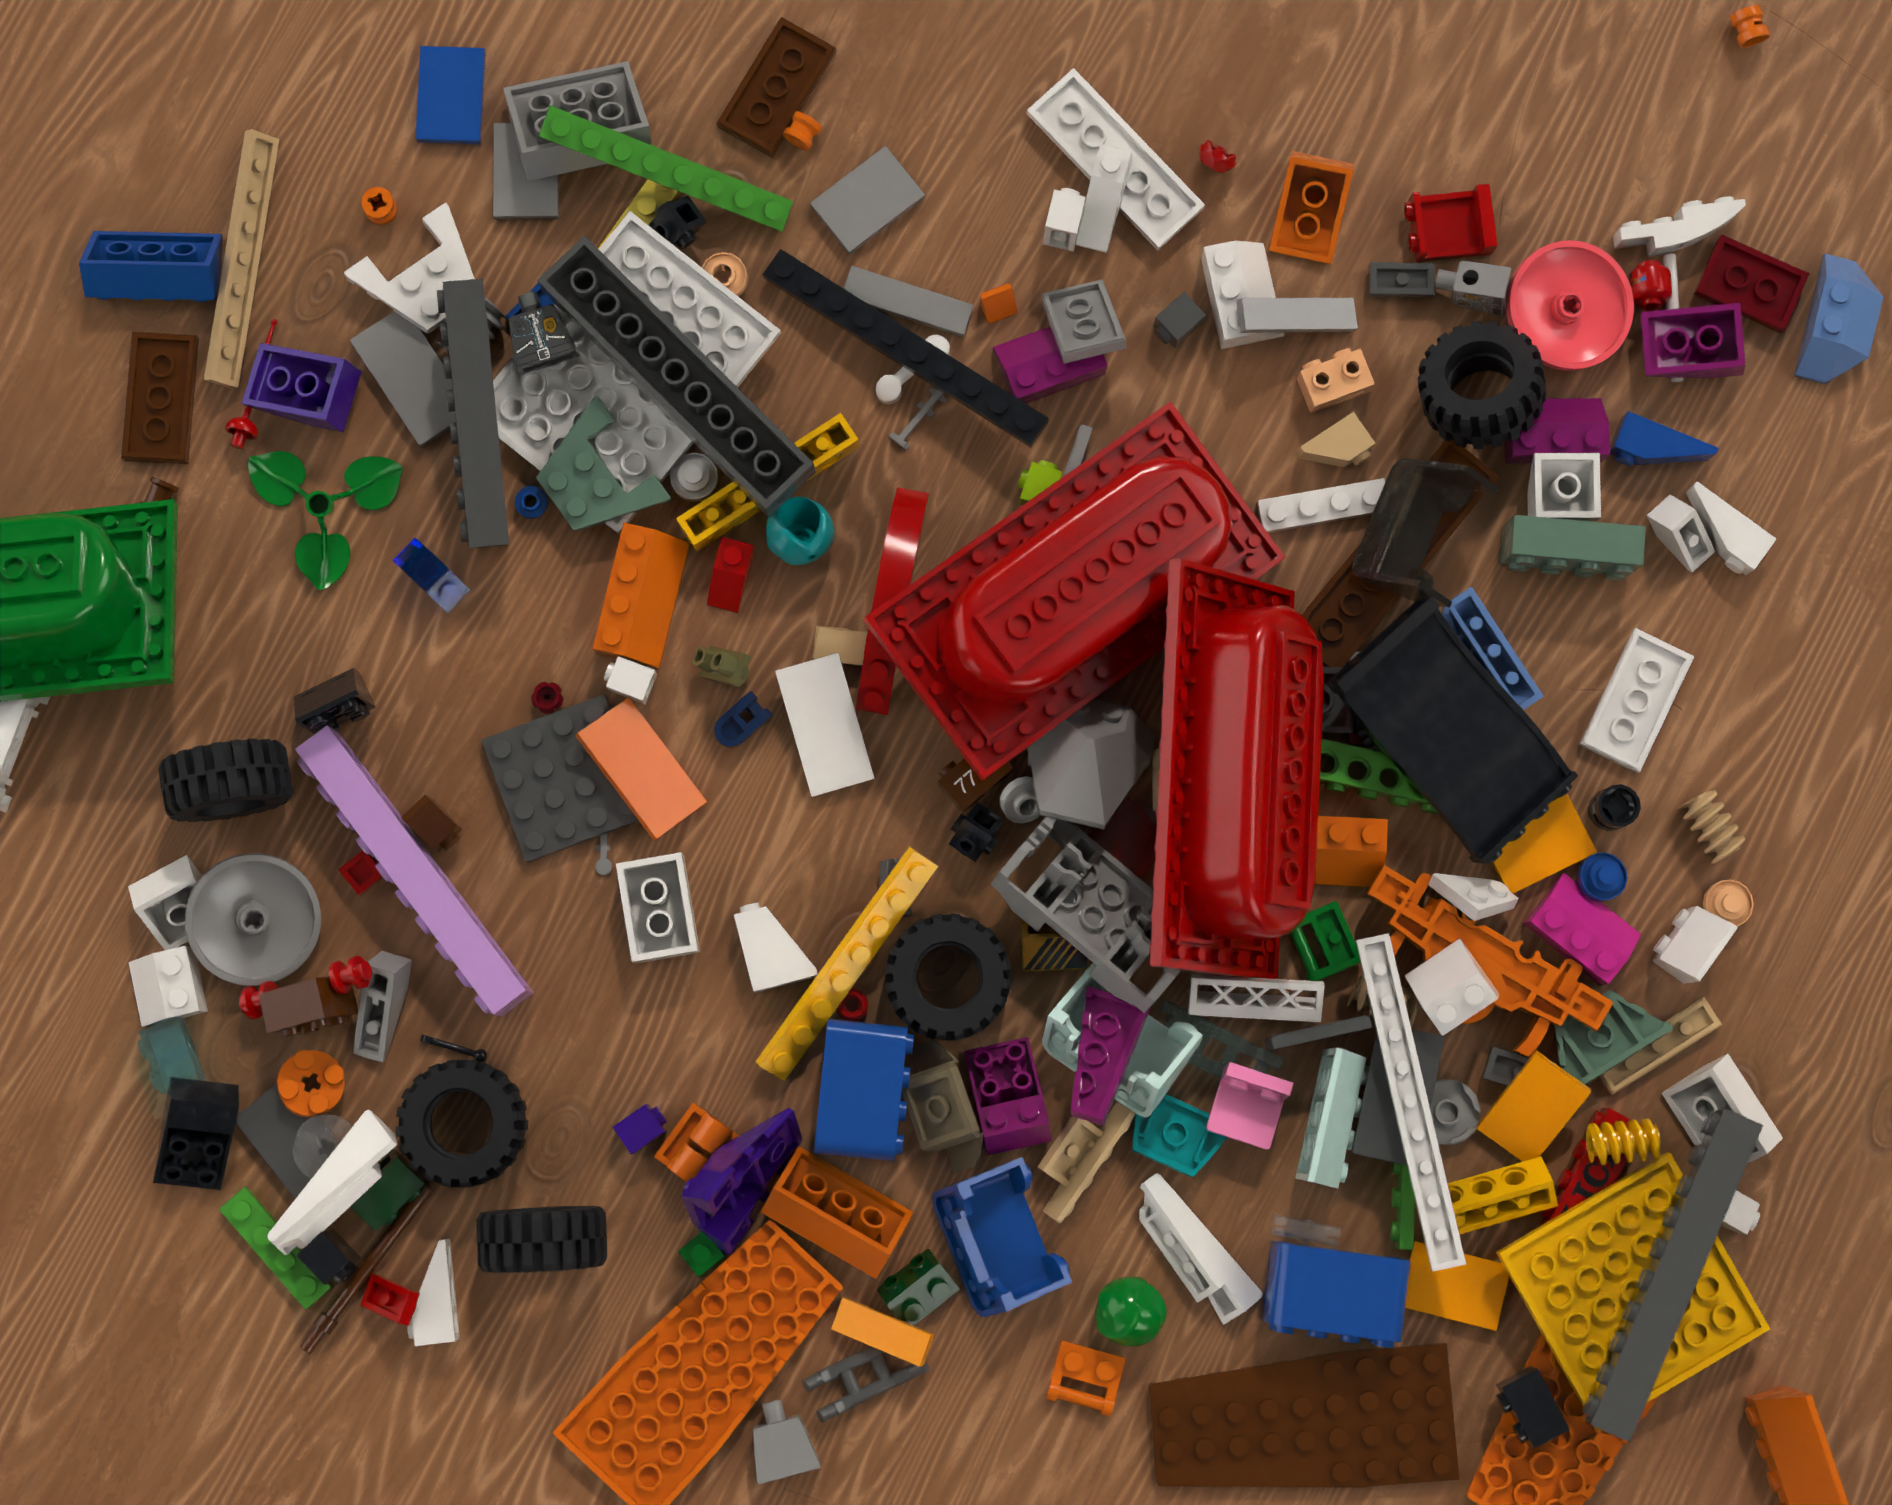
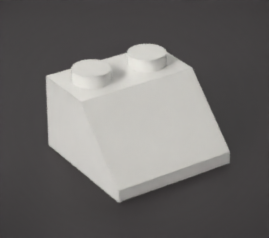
(1565, 486)
(162, 901)
(1692, 944)
(167, 985)
(1451, 987)

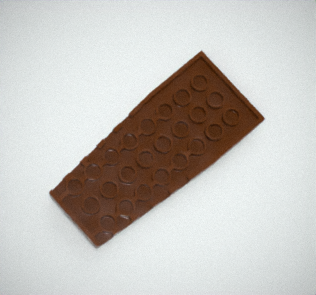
(1310, 1422)

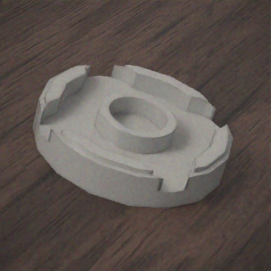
(1454, 1111)

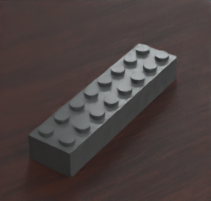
(475, 413)

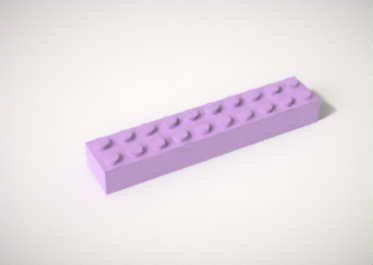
(414, 871)

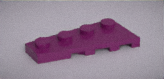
(1105, 1049)

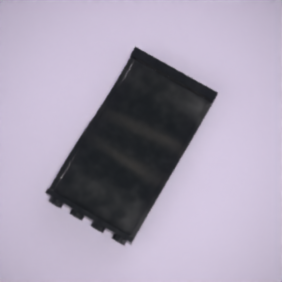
(1452, 730)

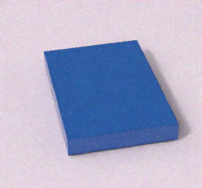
(450, 95)

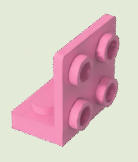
(1248, 1105)

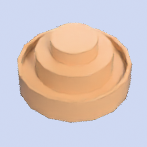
(727, 270)
(1729, 901)

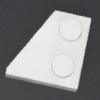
(1474, 896)

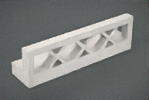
(1255, 1004)

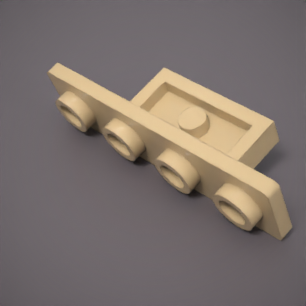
(1078, 1156)

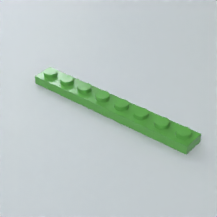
(665, 168)

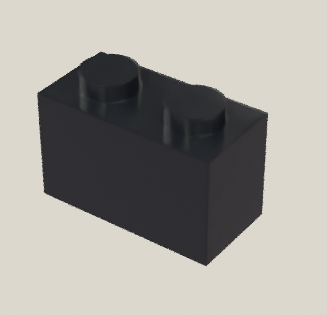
(329, 1257)
(1532, 1407)

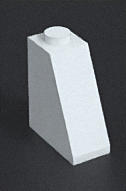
(769, 950)

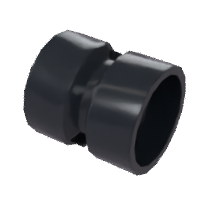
(1614, 807)

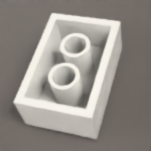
(657, 908)

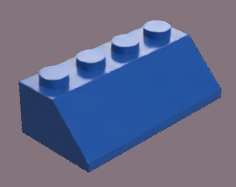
(152, 265)

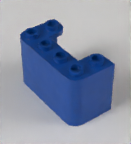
(863, 1090)
(1336, 1293)

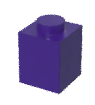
(641, 1128)

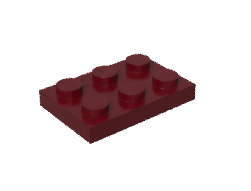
(1757, 281)

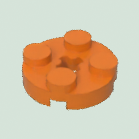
(316, 1101)

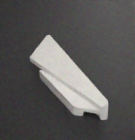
(1195, 1252)

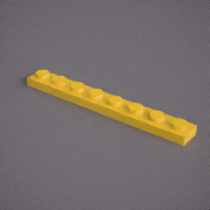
(846, 963)

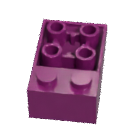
(1008, 1096)

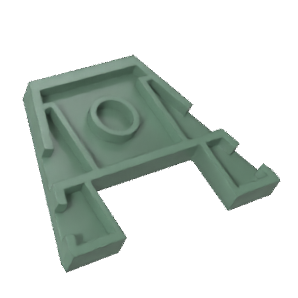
(583, 483)

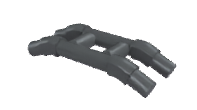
(856, 1394)

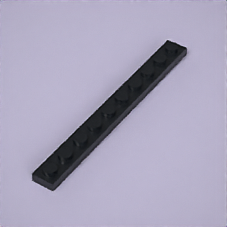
(906, 348)

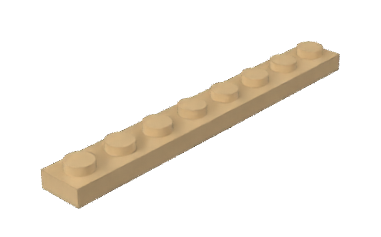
(241, 259)

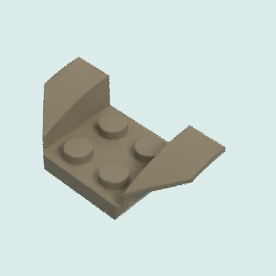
(942, 1107)

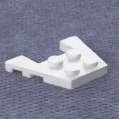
(415, 289)

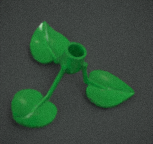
(324, 556)

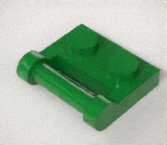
(1333, 938)

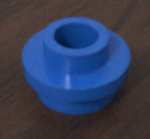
(535, 511)

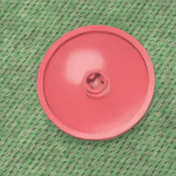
(1571, 304)

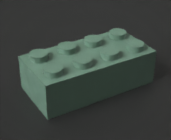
(1572, 546)

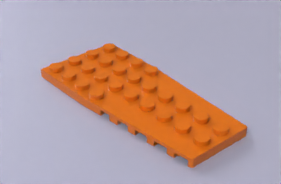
(699, 1370)
(1558, 1470)

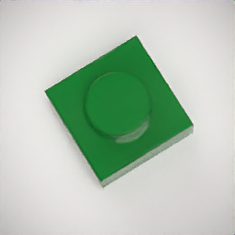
(701, 1254)

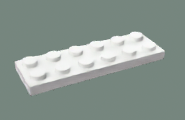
(1081, 121)

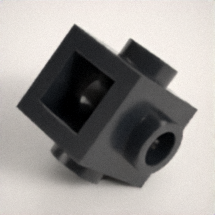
(678, 222)
(976, 832)

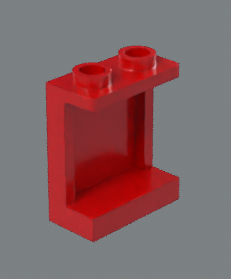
(1451, 224)

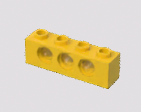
(1502, 1195)

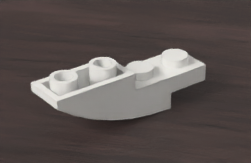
(1690, 226)

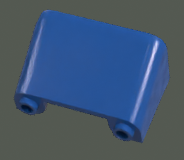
(997, 1239)

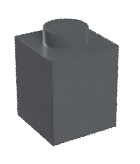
(1178, 320)

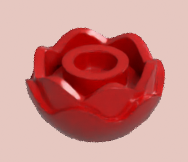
(1216, 157)

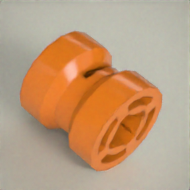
(1749, 26)

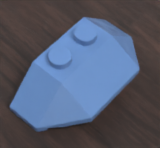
(1839, 321)
(1490, 647)

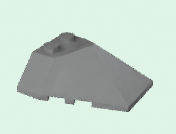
(1090, 763)

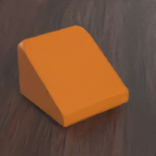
(998, 303)

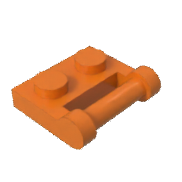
(1090, 1367)

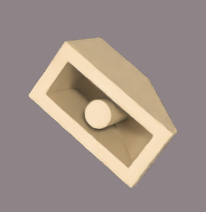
(1340, 444)

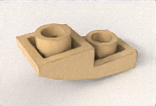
(847, 643)

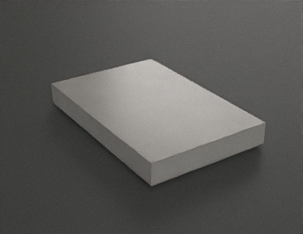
(512, 193)
(867, 200)
(1083, 321)

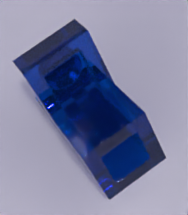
(431, 575)

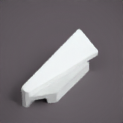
(336, 1185)

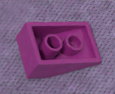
(1694, 342)

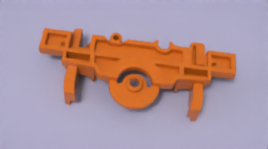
(1521, 982)

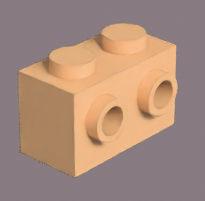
(1335, 379)

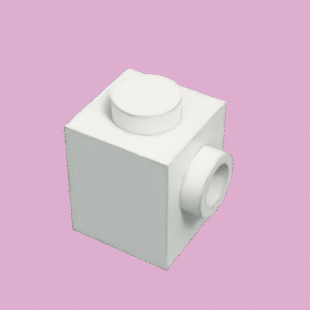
(630, 679)

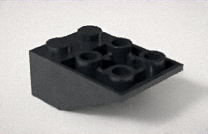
(333, 702)
(196, 1133)

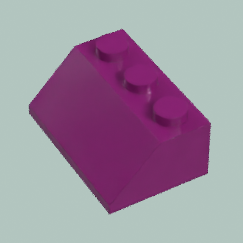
(1036, 369)
(1564, 427)

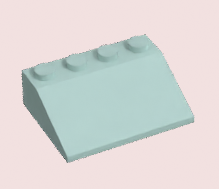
(1331, 1117)

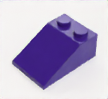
(302, 386)

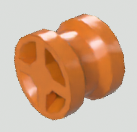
(802, 131)
(382, 212)

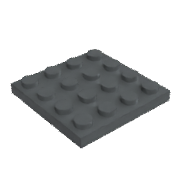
(553, 784)

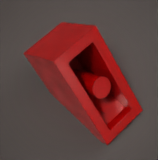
(730, 574)

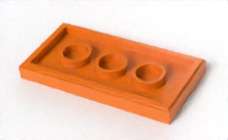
(641, 768)

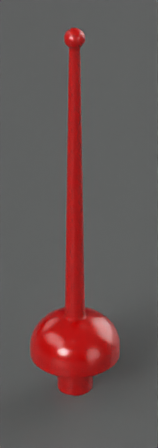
(242, 427)

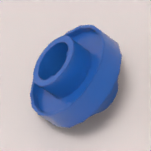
(1602, 876)

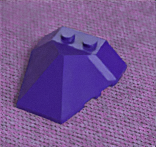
(738, 1177)

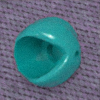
(800, 531)

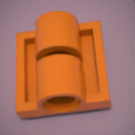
(693, 1142)

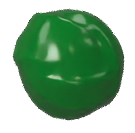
(1130, 1311)

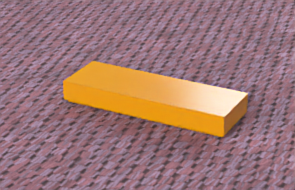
(882, 1332)

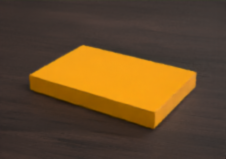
(1545, 847)
(1533, 1108)
(1459, 1293)

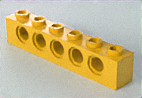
(732, 506)

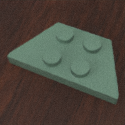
(1622, 1034)

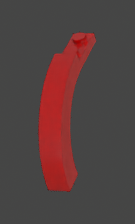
(893, 576)

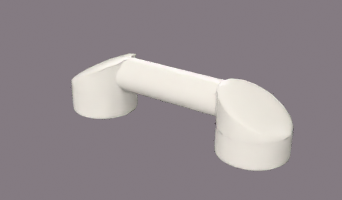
(889, 386)

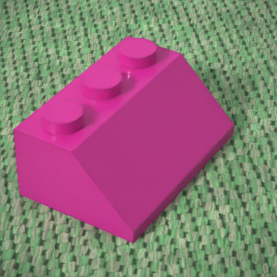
(1583, 930)

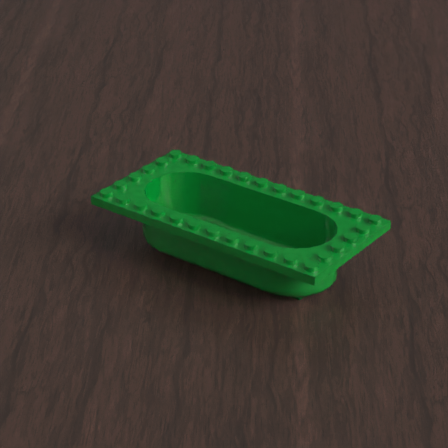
(88, 600)

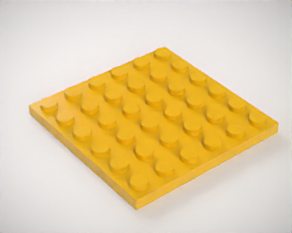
(1585, 1270)

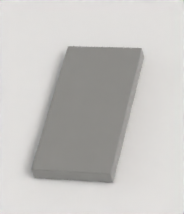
(408, 375)

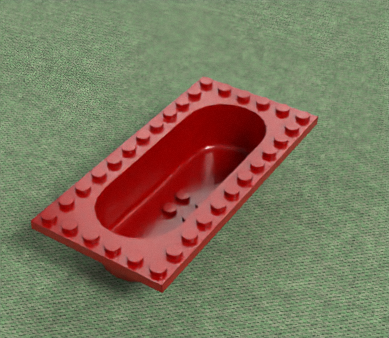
(1067, 590)
(1235, 773)

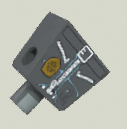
(539, 336)

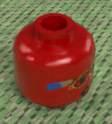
(1650, 285)

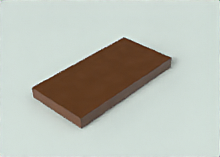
(776, 86)
(160, 397)

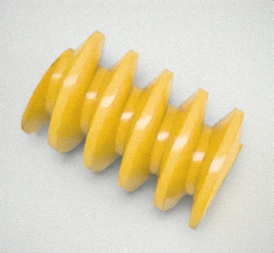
(1623, 1140)

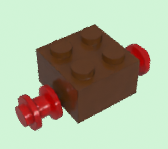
(310, 1003)

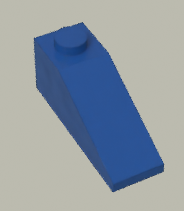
(1648, 442)

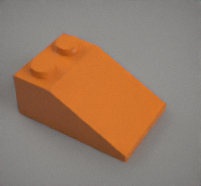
(1311, 207)

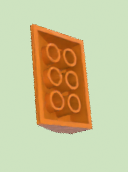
(1795, 1447)

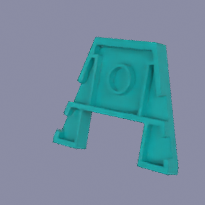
(1176, 1136)

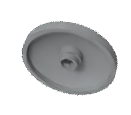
(252, 919)

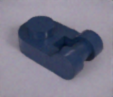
(733, 730)

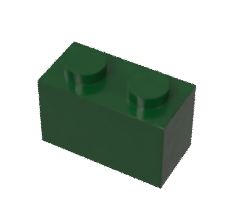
(395, 1187)

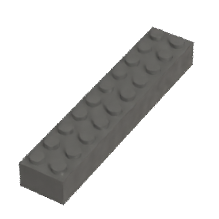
(676, 376)
(1672, 1273)

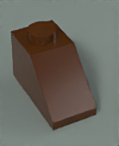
(432, 824)

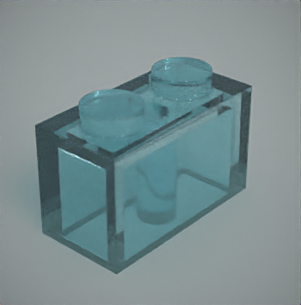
(170, 1053)

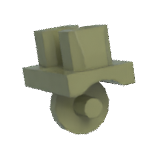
(722, 665)

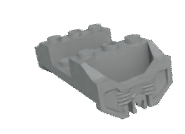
(1091, 905)

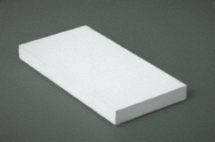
(1636, 700)
(824, 724)

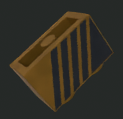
(1048, 950)

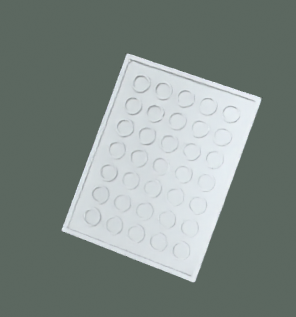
(544, 405)

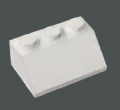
(1232, 273)
(1714, 1088)

